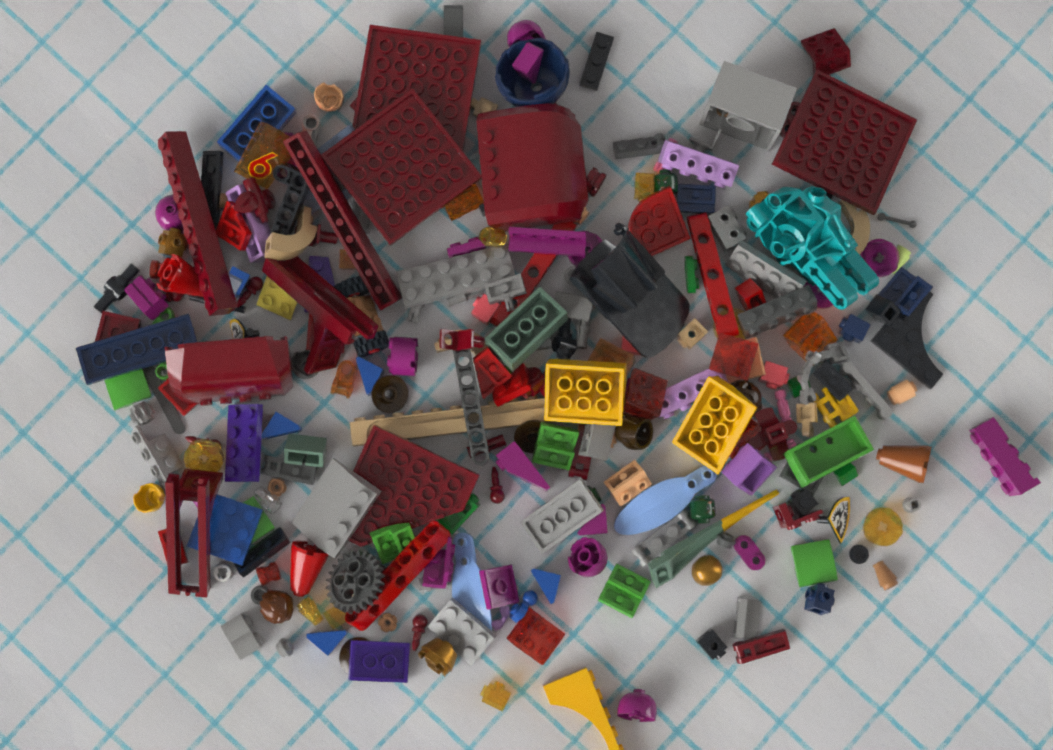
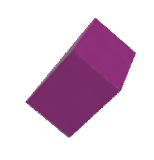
(528, 62)
(597, 525)

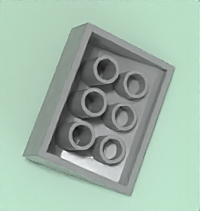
(335, 508)

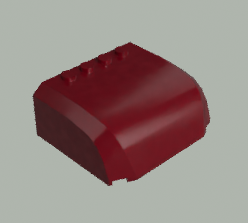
(532, 166)
(230, 370)

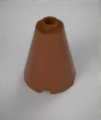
(906, 460)

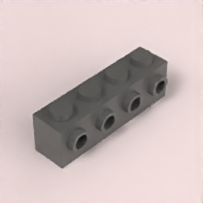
(777, 312)

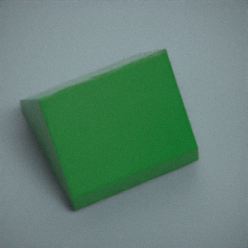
(795, 387)
(846, 474)

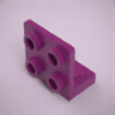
(440, 568)

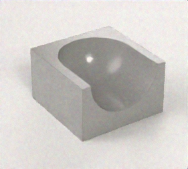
(753, 105)

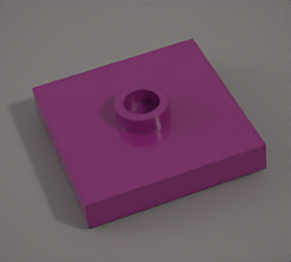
(499, 586)

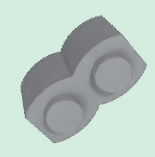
(242, 636)

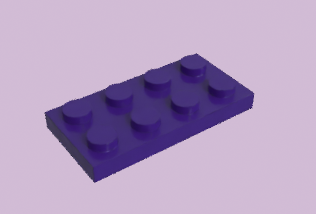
(243, 443)

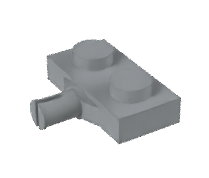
(505, 290)

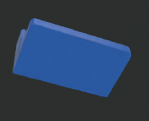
(241, 277)

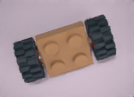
(354, 291)

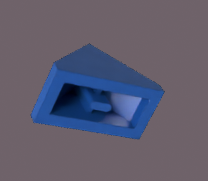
(369, 373)
(279, 426)
(548, 583)
(327, 640)

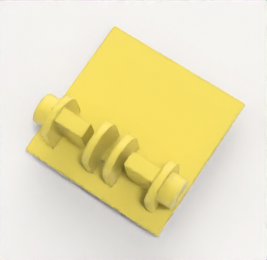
(276, 300)

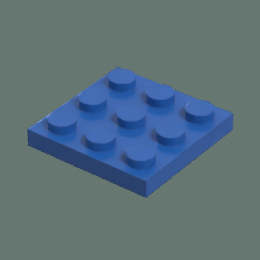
(230, 529)

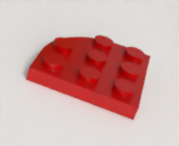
(658, 222)

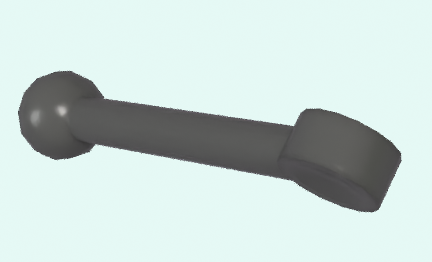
(882, 216)

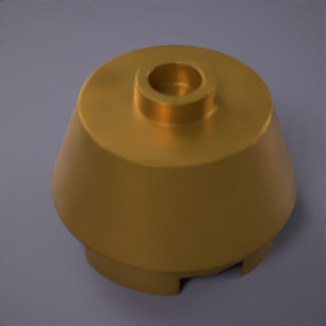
(439, 656)

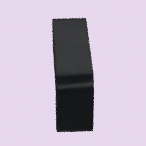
(287, 202)

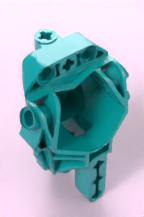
(823, 245)

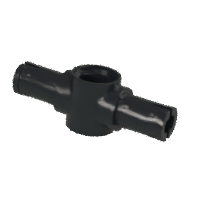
(116, 287)
(563, 342)

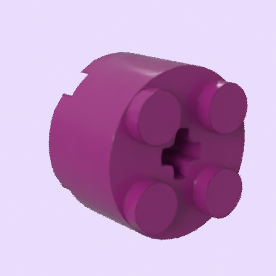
(403, 356)

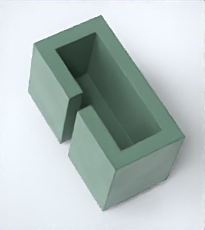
(299, 445)

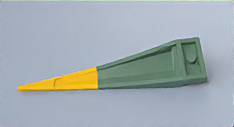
(679, 555)

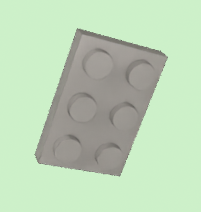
(462, 631)

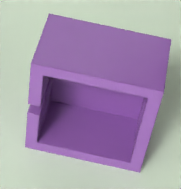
(749, 469)

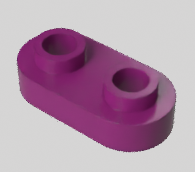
(749, 552)

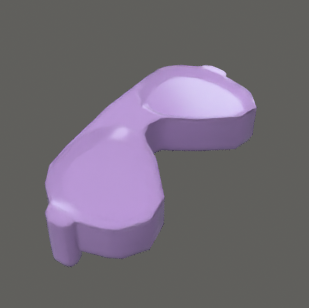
(498, 624)

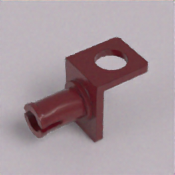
(322, 236)
(461, 340)

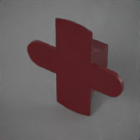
(773, 433)

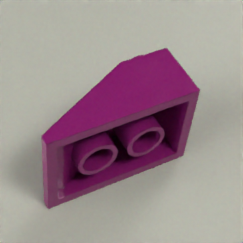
(517, 464)

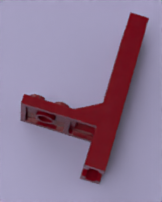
(328, 307)
(197, 487)

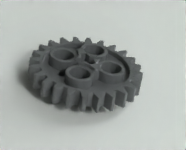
(355, 582)

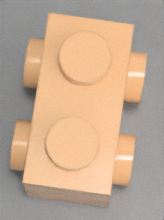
(627, 483)

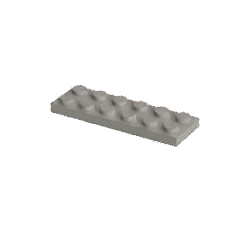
(454, 276)

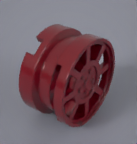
(594, 181)

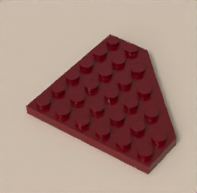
(413, 483)

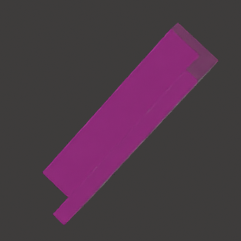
(547, 241)

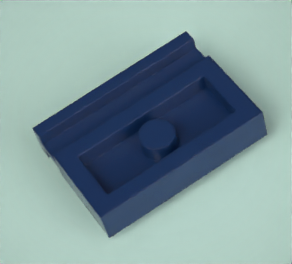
(696, 198)

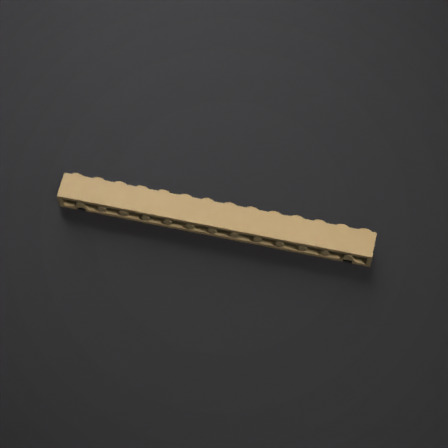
(449, 421)

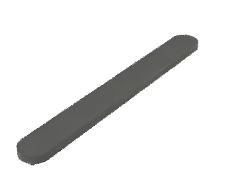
(168, 408)

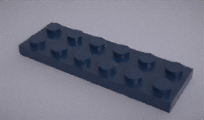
(133, 349)

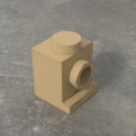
(694, 326)

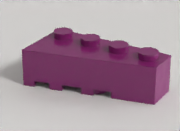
(1003, 458)

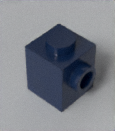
(853, 328)

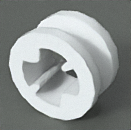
(216, 571)

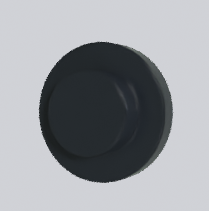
(859, 554)

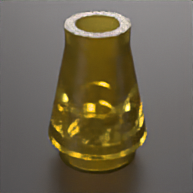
(309, 610)

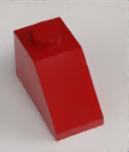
(750, 294)

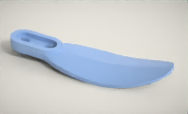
(661, 502)
(467, 582)

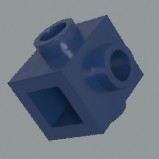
(819, 599)

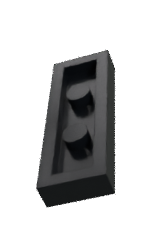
(596, 61)
(263, 551)

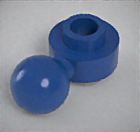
(519, 610)

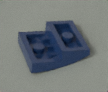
(906, 291)

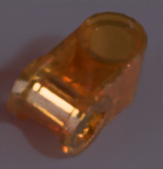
(343, 380)

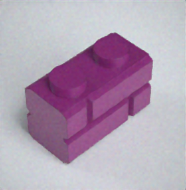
(146, 297)

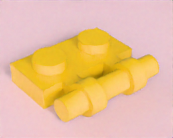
(842, 409)

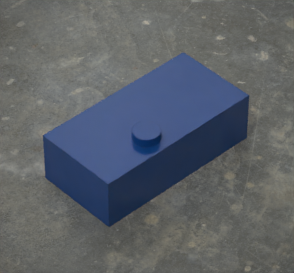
(265, 107)

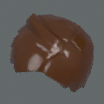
(276, 606)

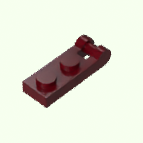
(579, 459)
(761, 646)

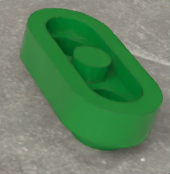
(690, 266)

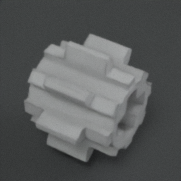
(142, 413)

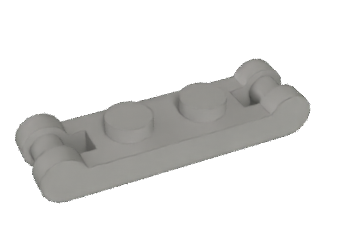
(861, 384)
(663, 538)

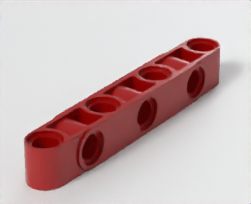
(539, 262)
(709, 262)
(402, 572)

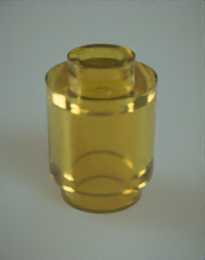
(493, 237)

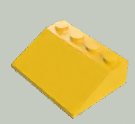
(585, 391)
(714, 423)

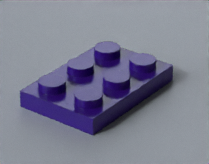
(379, 661)

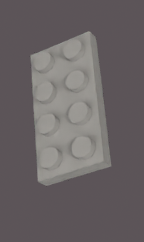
(763, 271)
(561, 516)

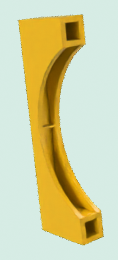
(579, 694)

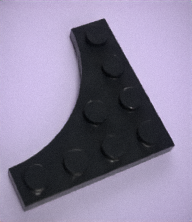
(905, 345)

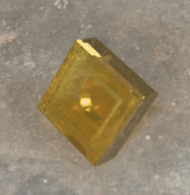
(335, 617)

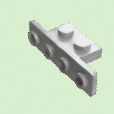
(158, 454)

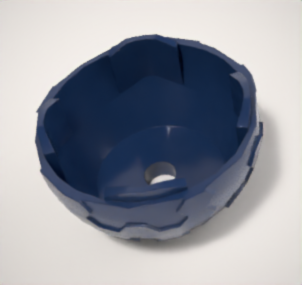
(552, 75)

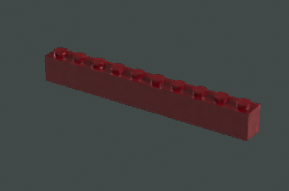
(342, 219)
(197, 223)

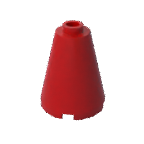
(178, 277)
(305, 566)

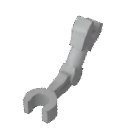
(803, 377)

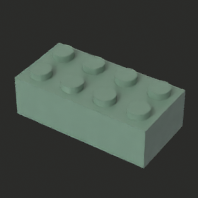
(526, 329)

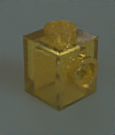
(643, 185)
(495, 695)

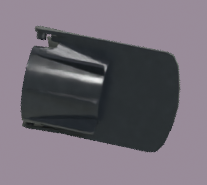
(632, 292)

